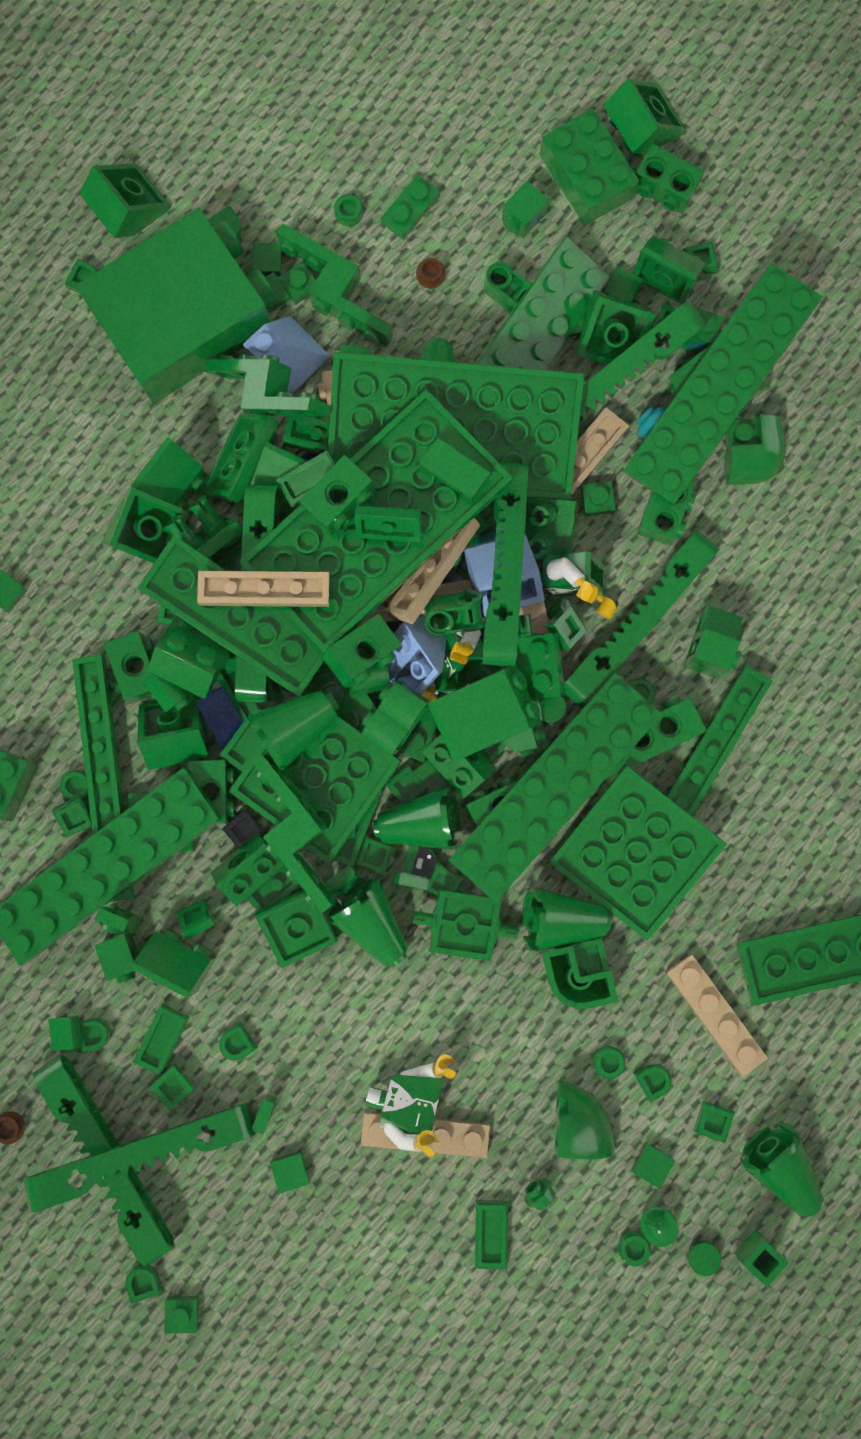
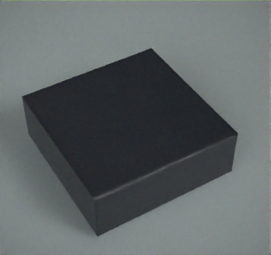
(242, 828)

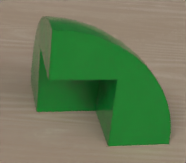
(581, 1125)

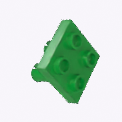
(550, 526)
(214, 534)

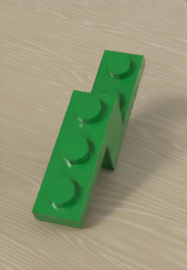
(334, 285)
(267, 386)
(295, 834)

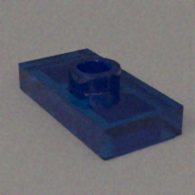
(220, 715)

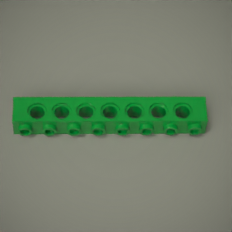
(686, 726)

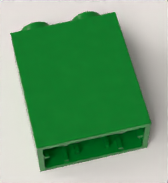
(178, 302)

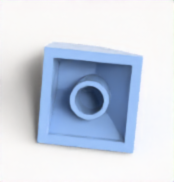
(292, 345)

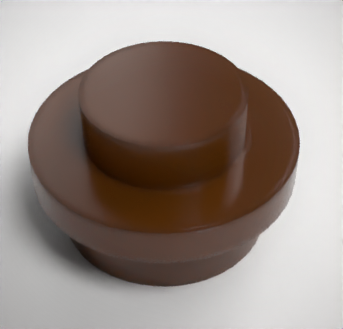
(430, 273)
(11, 1127)

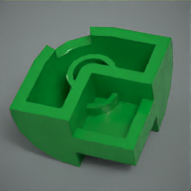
(754, 450)
(580, 974)

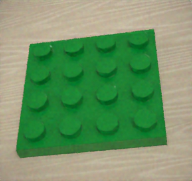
(335, 774)
(637, 852)

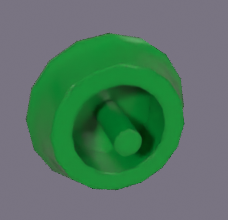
(659, 1226)

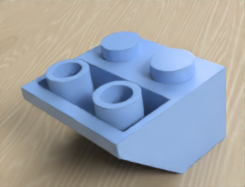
(480, 568)
(419, 657)

